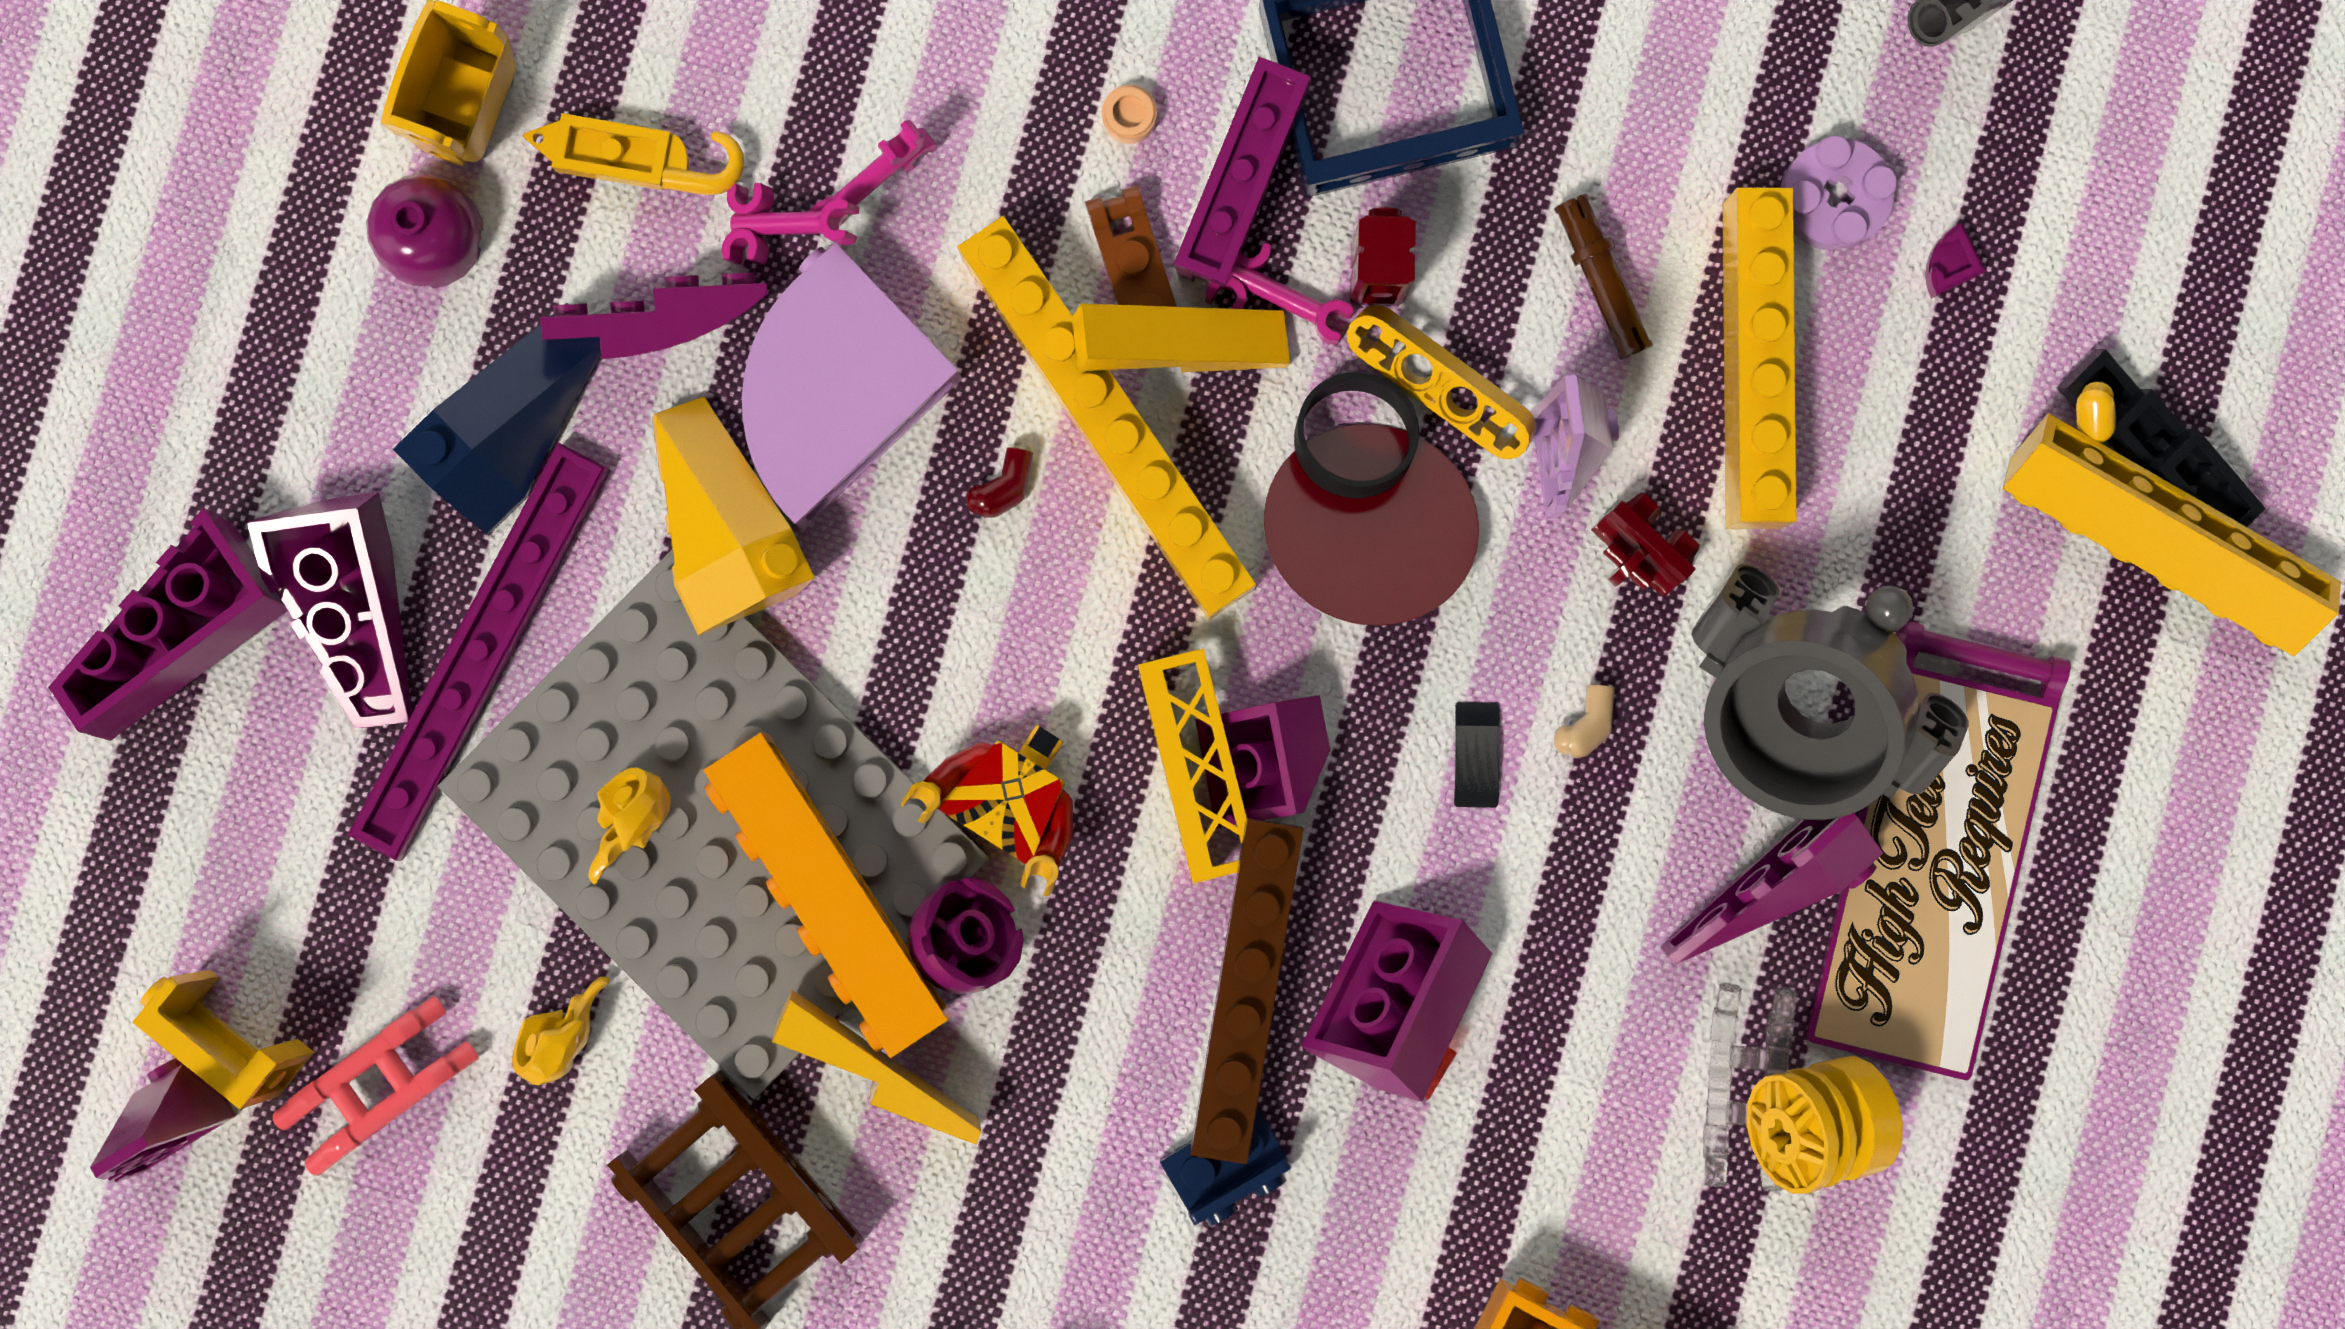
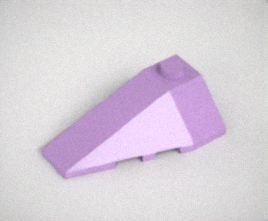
(1571, 440)

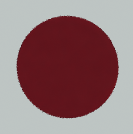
(1377, 554)

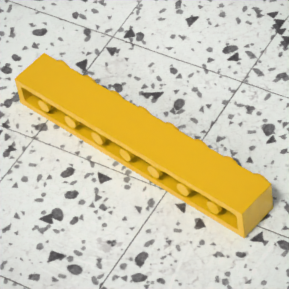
(1106, 420)

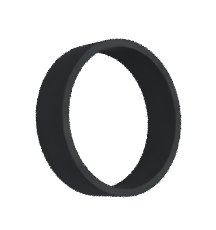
(1365, 383)

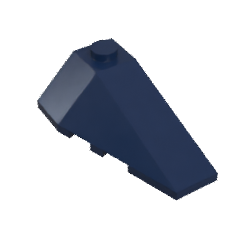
(498, 427)

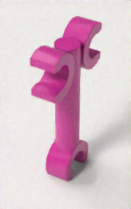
(896, 153)
(755, 220)
(1248, 278)

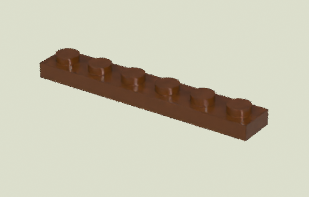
(1246, 990)

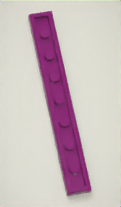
(479, 652)

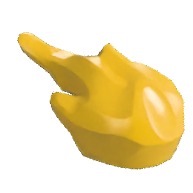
(636, 807)
(551, 1043)

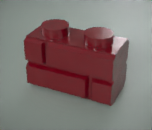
(1382, 258)

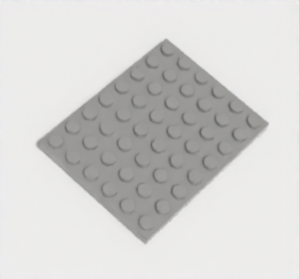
(692, 907)

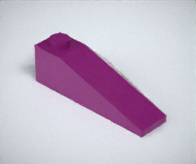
(340, 588)

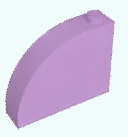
(833, 383)

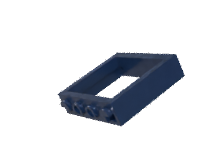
(1412, 154)

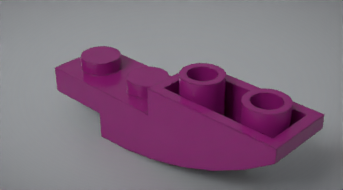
(680, 315)

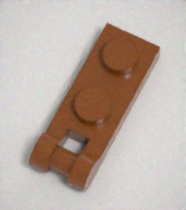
(1132, 257)

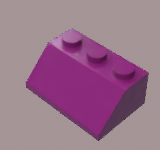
(1398, 998)

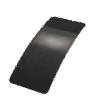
(1477, 754)

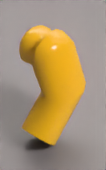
(2096, 411)

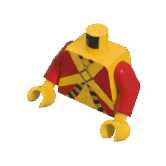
(1006, 800)

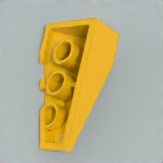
(724, 528)

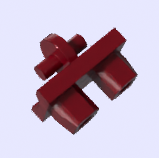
(1641, 551)

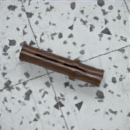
(1596, 260)

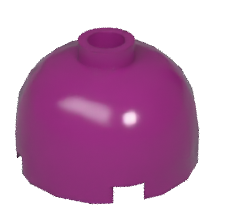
(424, 231)
(965, 937)

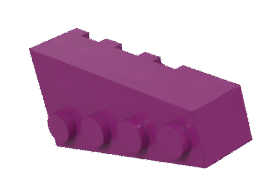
(170, 631)

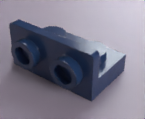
(1214, 1185)

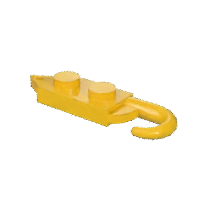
(631, 155)

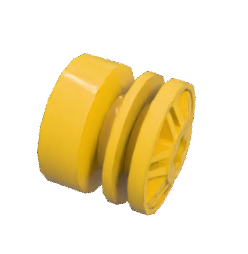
(1824, 1124)

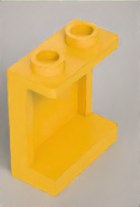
(211, 1048)

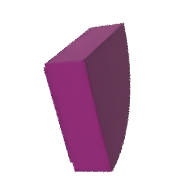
(1951, 262)

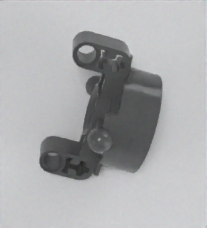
(1805, 764)

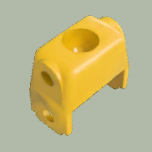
(450, 83)

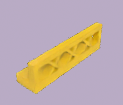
(1175, 766)

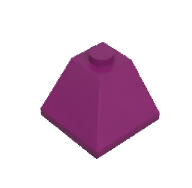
(1274, 754)

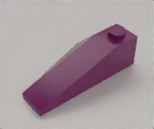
(1795, 872)
(160, 1122)

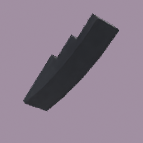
(2160, 443)

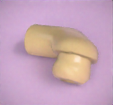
(1592, 728)

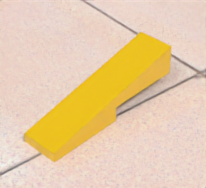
(1178, 337)
(894, 1089)

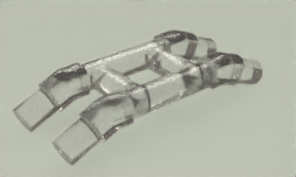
(1727, 1056)

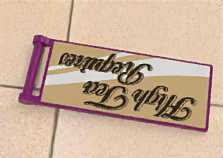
(1926, 930)

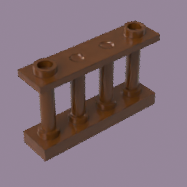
(792, 1192)

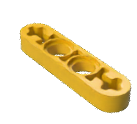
(1436, 389)

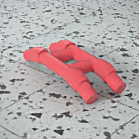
(408, 1088)

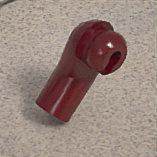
(1004, 491)

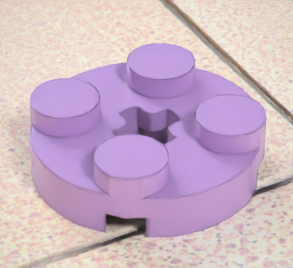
(1868, 184)

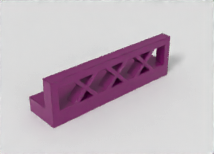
(1242, 173)

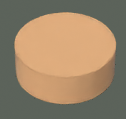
(1129, 114)

